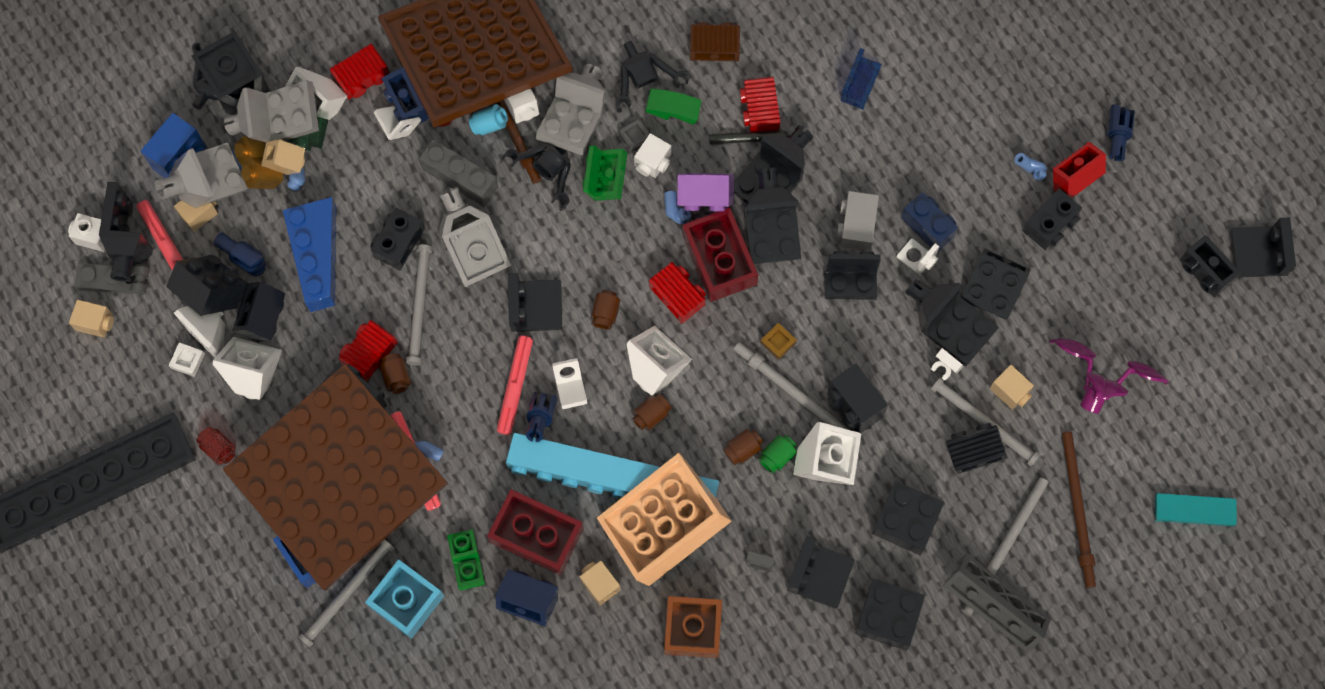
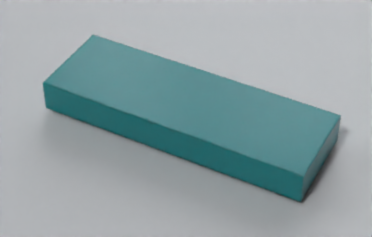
(1195, 509)

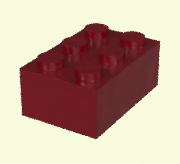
(720, 254)
(535, 532)

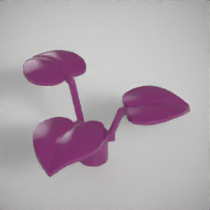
(1101, 387)

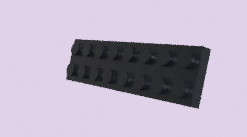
(92, 480)

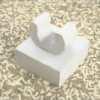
(948, 362)

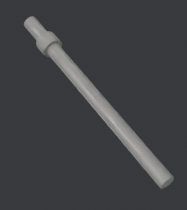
(757, 362)
(1014, 531)

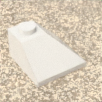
(327, 94)
(207, 328)
(655, 360)
(247, 367)
(828, 454)

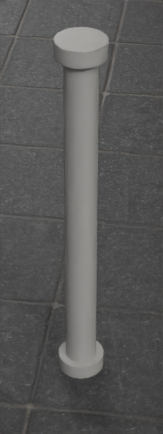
(424, 251)
(979, 417)
(345, 593)

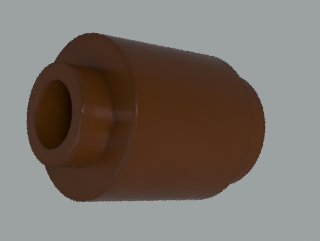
(605, 309)
(395, 373)
(651, 412)
(743, 446)

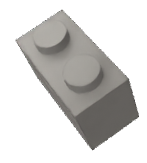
(859, 220)

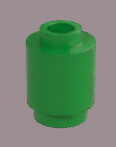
(777, 453)

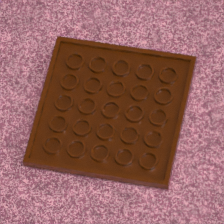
(472, 52)
(335, 477)

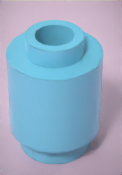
(488, 120)

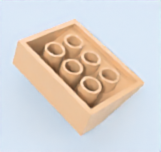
(663, 520)

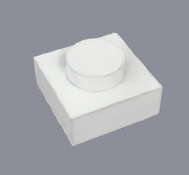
(186, 359)

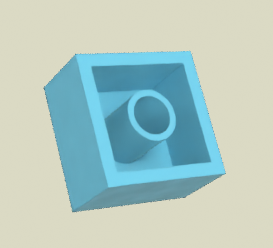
(404, 599)

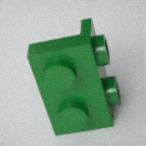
(604, 173)

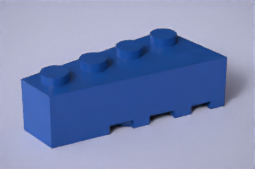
(313, 245)

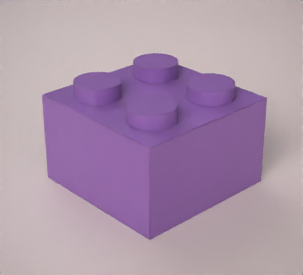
(705, 190)

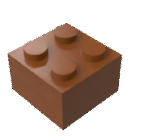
(693, 627)

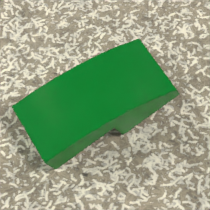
(669, 103)
(466, 560)

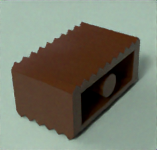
(714, 42)

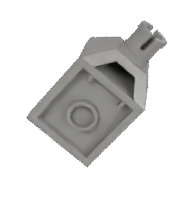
(574, 111)
(275, 114)
(203, 177)
(470, 239)

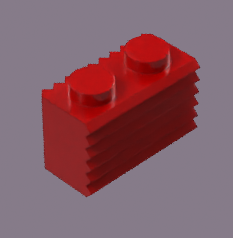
(359, 72)
(761, 104)
(1079, 170)
(677, 292)
(368, 349)

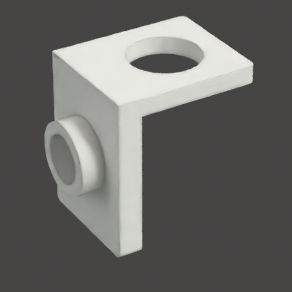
(391, 126)
(927, 260)
(571, 386)

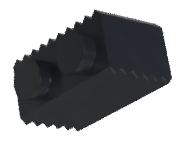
(976, 448)

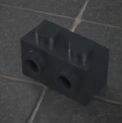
(1052, 219)
(397, 238)
(1209, 266)
(259, 312)

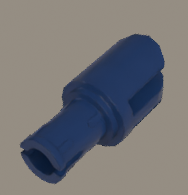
(1119, 130)
(241, 254)
(539, 415)

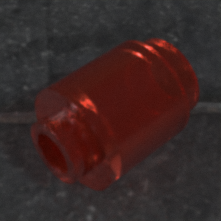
(216, 445)

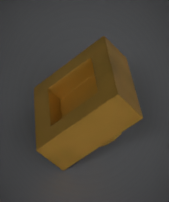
(778, 341)

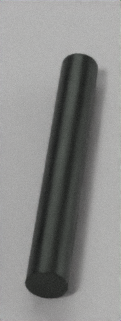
(741, 137)

